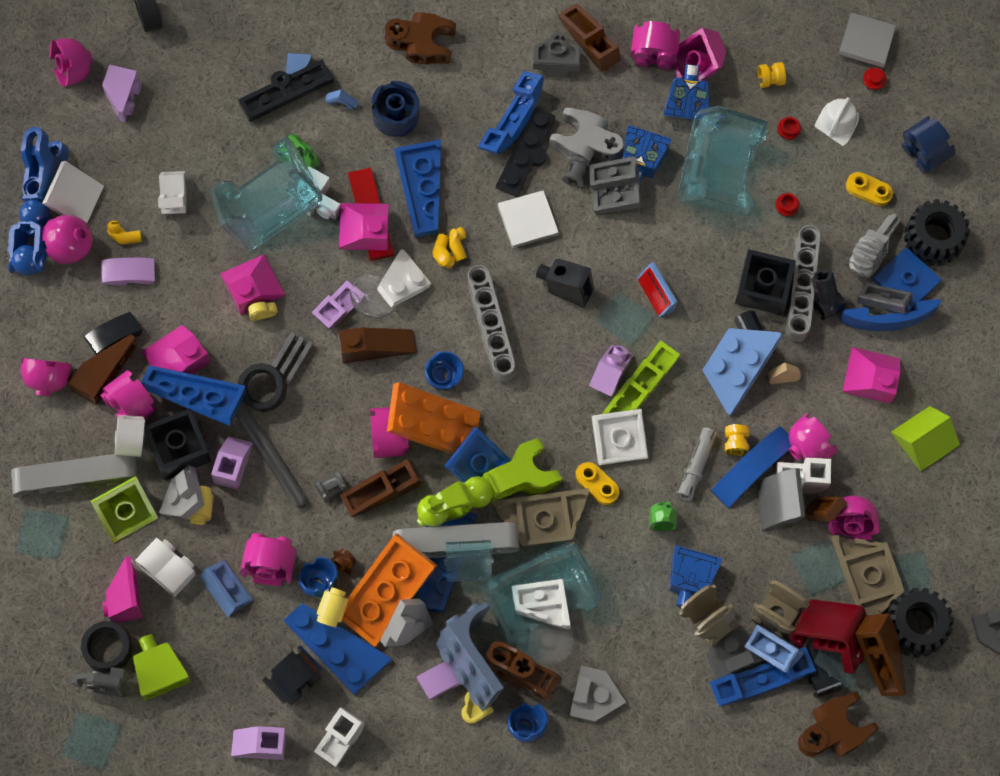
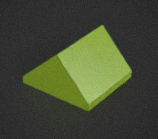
(927, 437)
(124, 509)

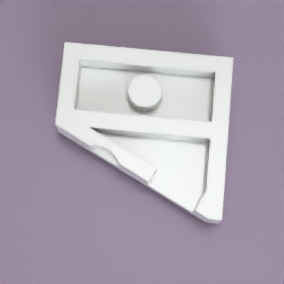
(402, 280)
(542, 602)

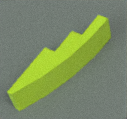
(644, 380)

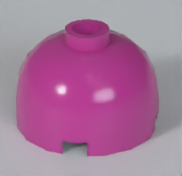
(70, 58)
(67, 239)
(45, 375)
(810, 439)
(859, 519)

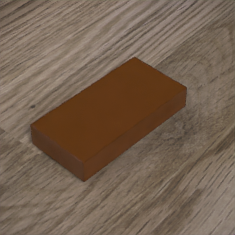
(824, 508)

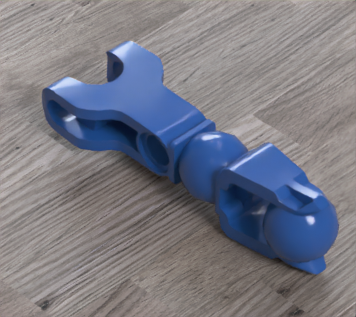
(39, 173)

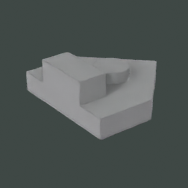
(183, 495)
(407, 622)
(595, 695)

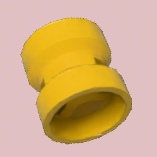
(772, 74)
(737, 439)

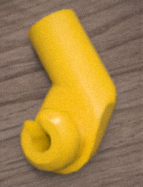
(121, 236)
(455, 244)
(440, 252)

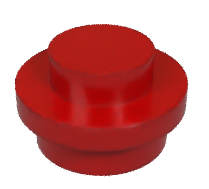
(874, 79)
(789, 128)
(787, 204)

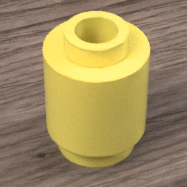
(205, 512)
(332, 607)

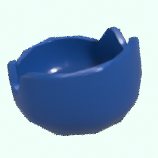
(440, 363)
(320, 569)
(535, 715)

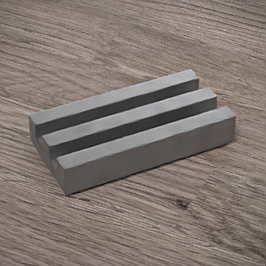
(885, 298)
(299, 342)

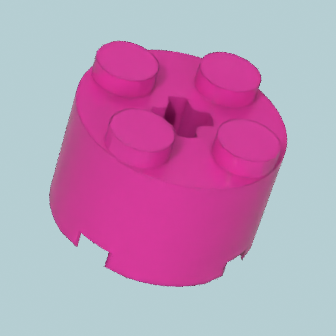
(655, 45)
(128, 397)
(385, 443)
(268, 559)

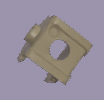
(784, 598)
(709, 615)

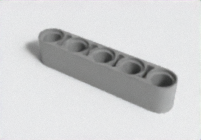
(803, 273)
(486, 313)
(71, 474)
(433, 540)

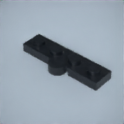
(285, 90)
(526, 153)

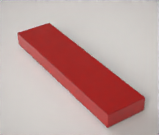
(365, 192)

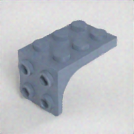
(466, 660)

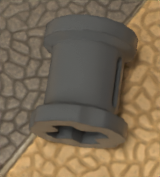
(576, 171)
(331, 486)

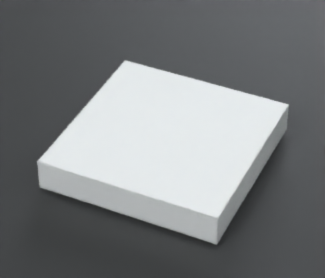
(72, 192)
(528, 219)
(619, 437)

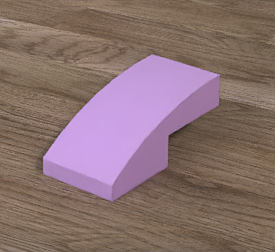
(127, 270)
(335, 308)
(438, 680)

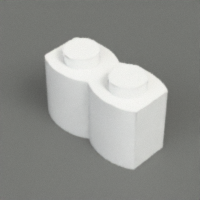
(165, 566)

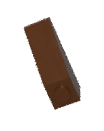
(375, 343)
(101, 370)
(882, 652)

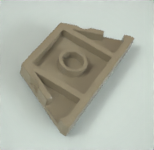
(544, 517)
(868, 573)

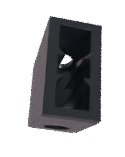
(568, 281)

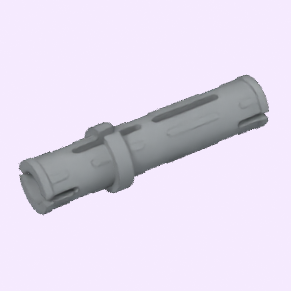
(693, 473)

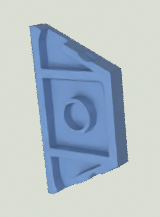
(738, 363)

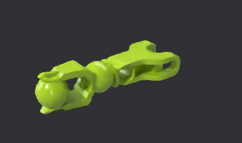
(498, 483)

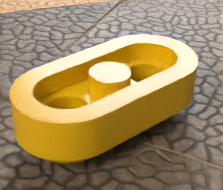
(869, 189)
(597, 483)

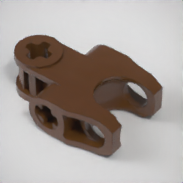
(418, 35)
(533, 676)
(834, 729)

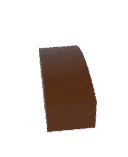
(590, 37)
(382, 488)

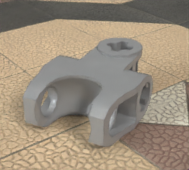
(591, 138)

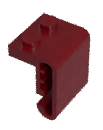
(833, 629)

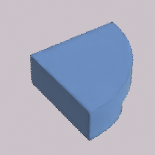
(296, 62)
(343, 98)

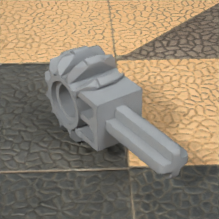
(873, 248)

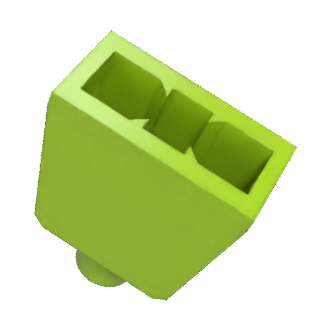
(158, 668)

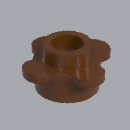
(343, 560)

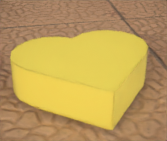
(262, 310)
(472, 713)

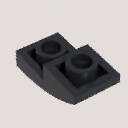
(113, 332)

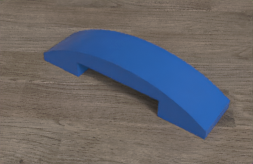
(517, 115)
(861, 318)
(752, 467)
(759, 680)

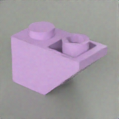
(120, 88)
(611, 369)
(231, 462)
(259, 743)

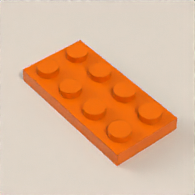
(430, 418)
(392, 577)

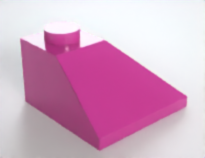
(701, 49)
(364, 226)
(252, 283)
(177, 352)
(872, 375)
(123, 594)

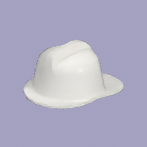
(838, 120)

